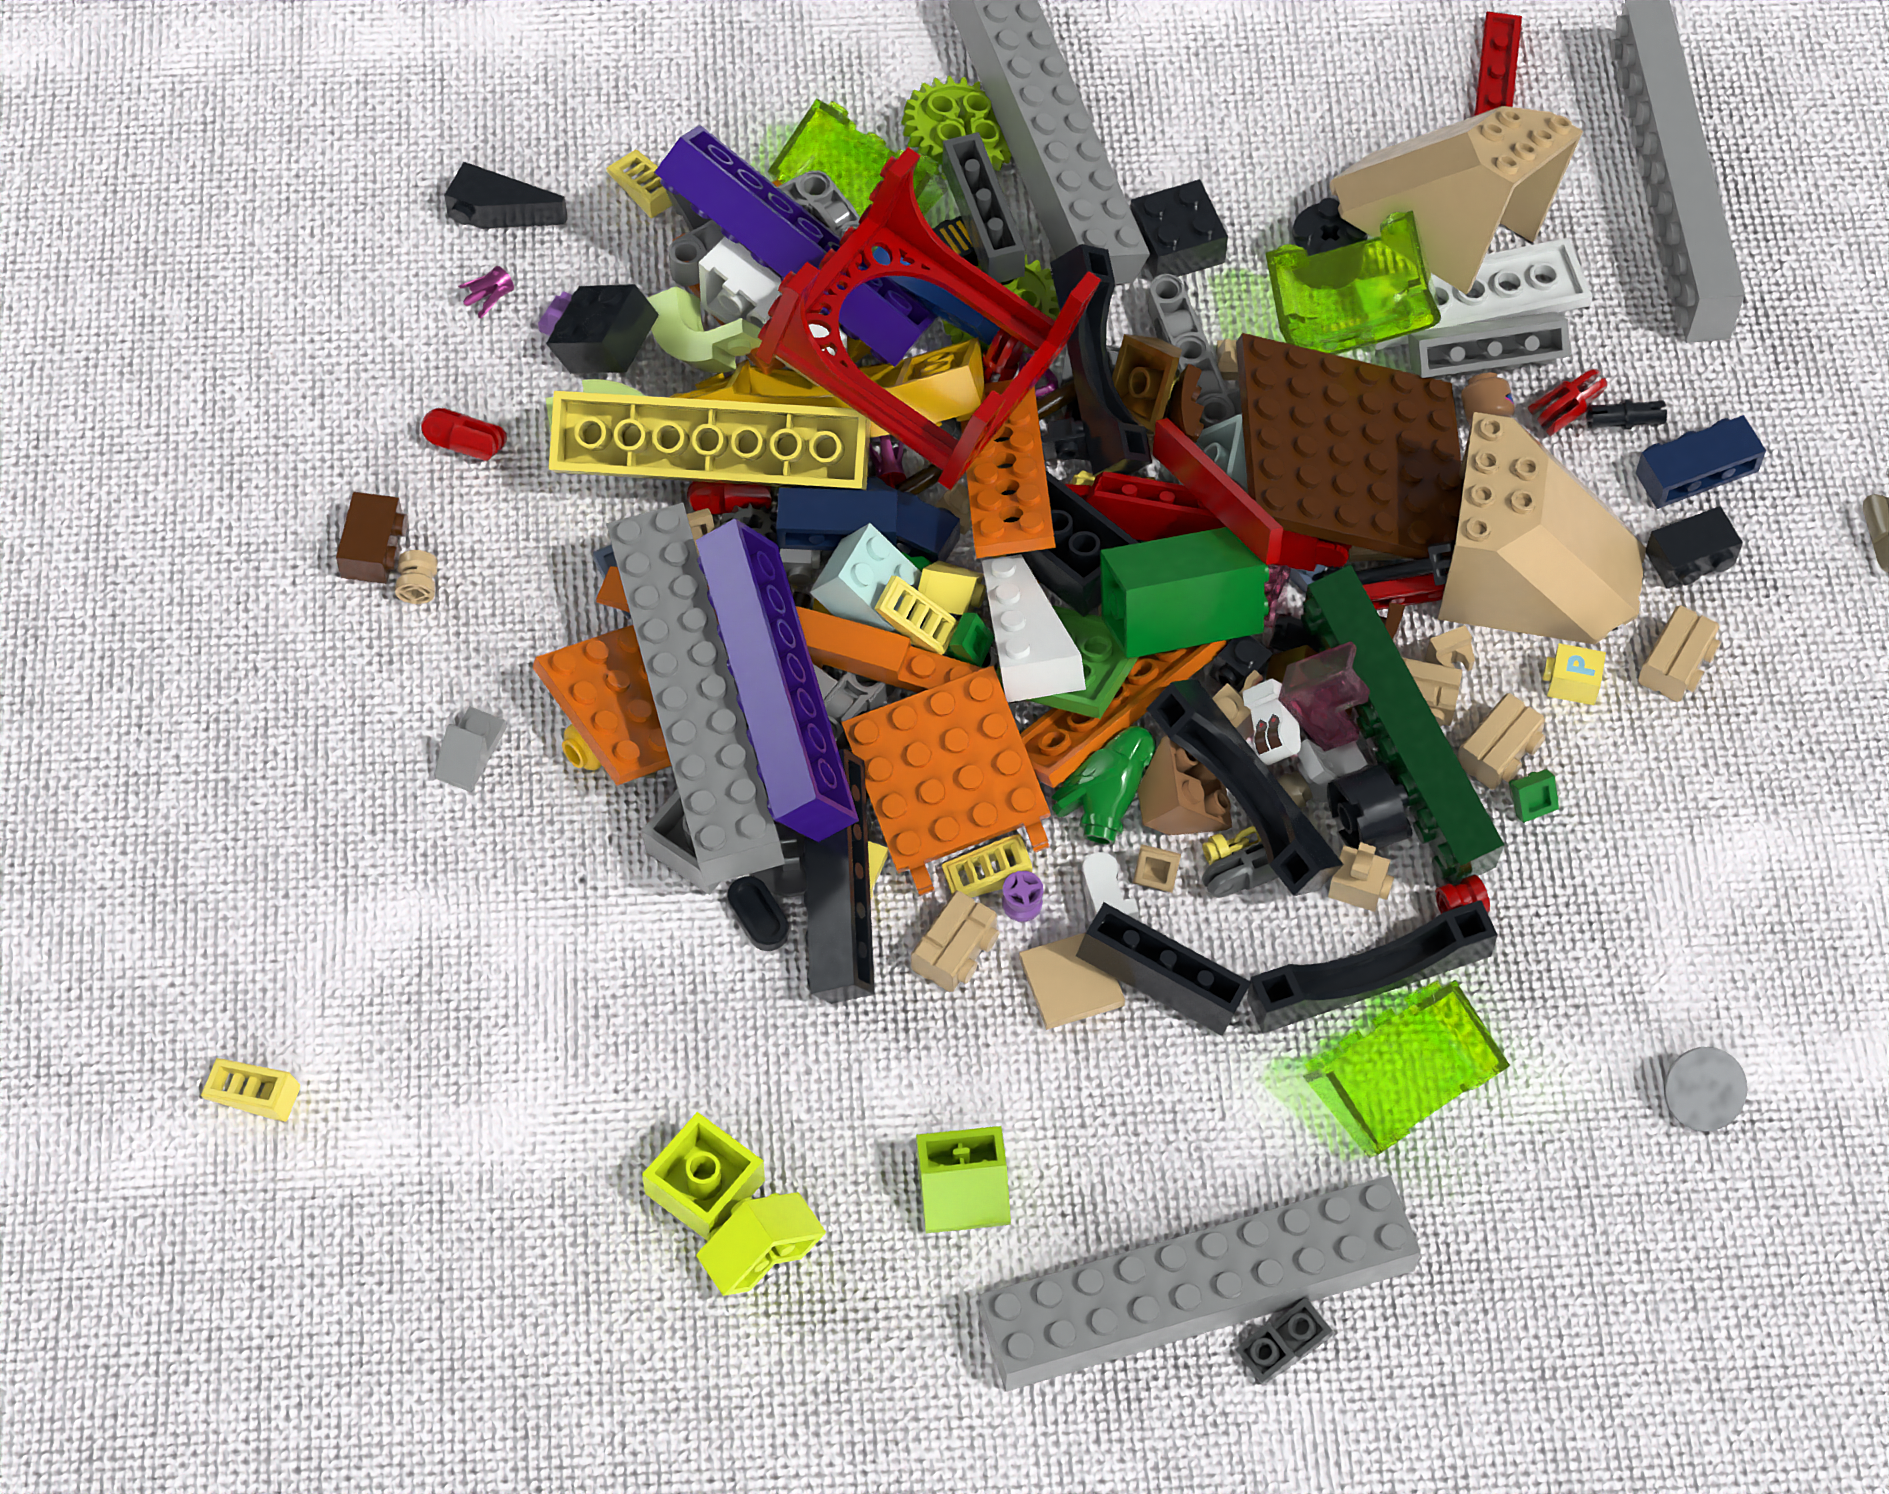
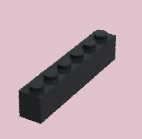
(840, 903)

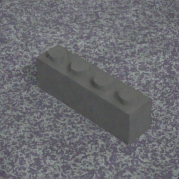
(983, 208)

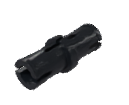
(1626, 414)

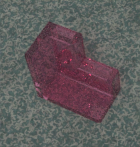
(1320, 691)

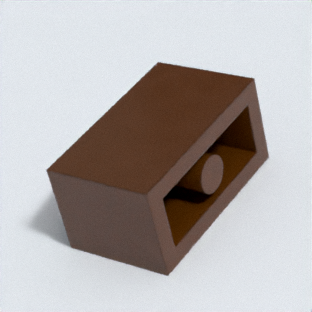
(371, 538)

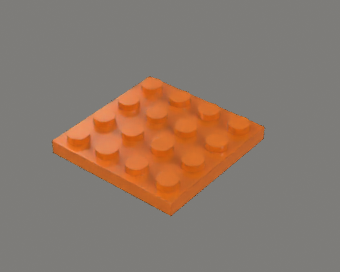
(609, 702)

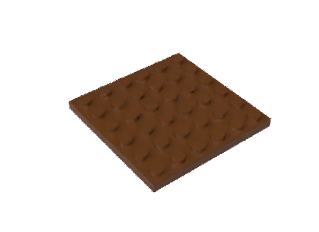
(1349, 448)

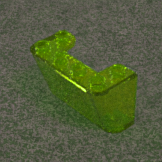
(851, 159)
(1405, 1066)

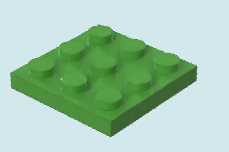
(1102, 663)

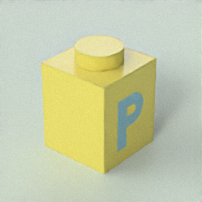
(1574, 674)

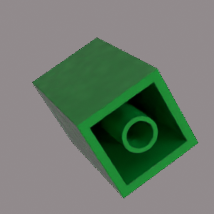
(1182, 592)

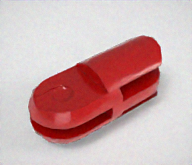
(1002, 358)
(1569, 400)
(463, 433)
(723, 496)

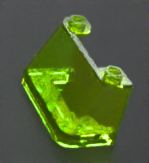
(1355, 291)

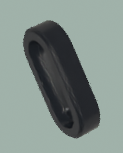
(758, 913)

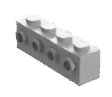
(1489, 344)

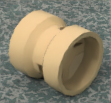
(416, 577)

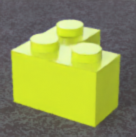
(757, 1238)

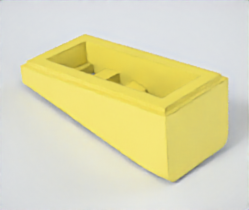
(650, 203)
(937, 628)
(996, 851)
(275, 1099)

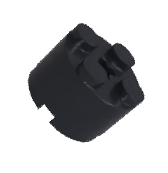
(1322, 228)
(1369, 807)

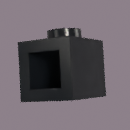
(1239, 660)

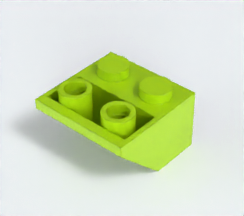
(963, 1179)

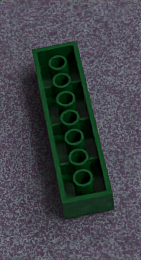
(1405, 730)

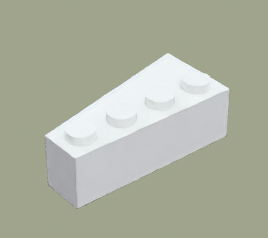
(739, 288)
(1030, 640)

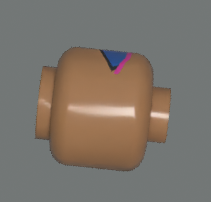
(1487, 395)

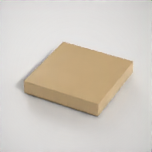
(1066, 985)

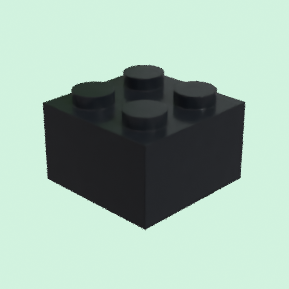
(1180, 230)
(602, 329)

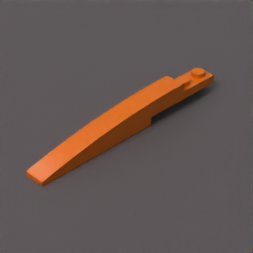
(848, 646)

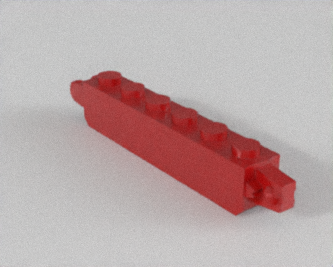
(1164, 510)

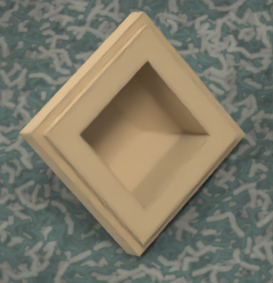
(1156, 868)

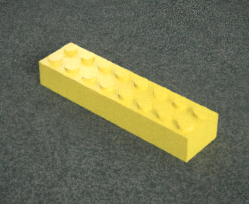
(709, 441)

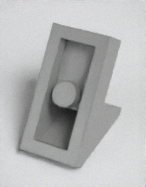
(468, 748)

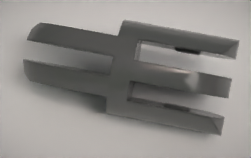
(1239, 871)

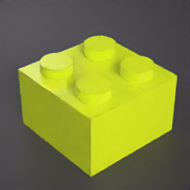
(703, 1175)

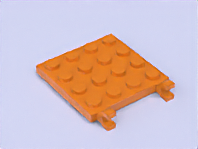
(947, 772)

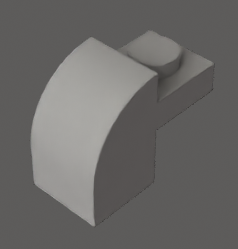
(1322, 767)

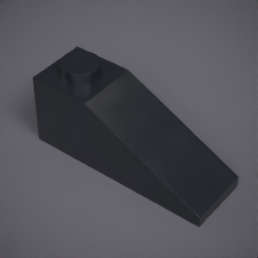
(498, 201)

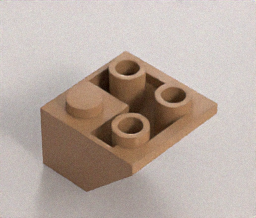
(1182, 794)

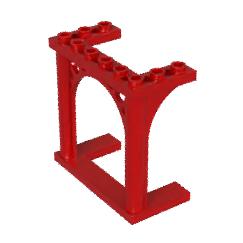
(901, 229)

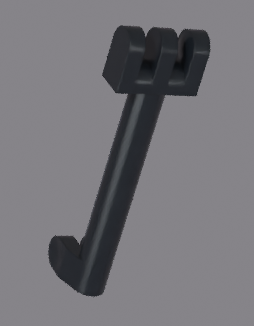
(1434, 564)

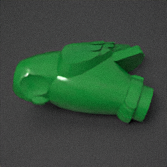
(1107, 784)

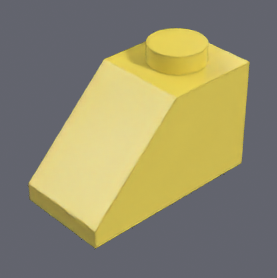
(952, 587)

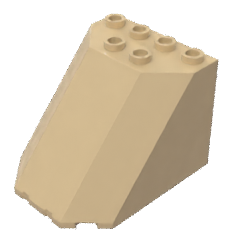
(1463, 184)
(1536, 544)

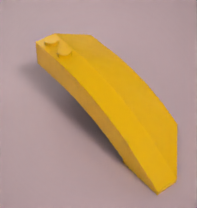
(934, 384)

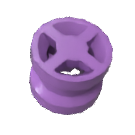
(1026, 887)

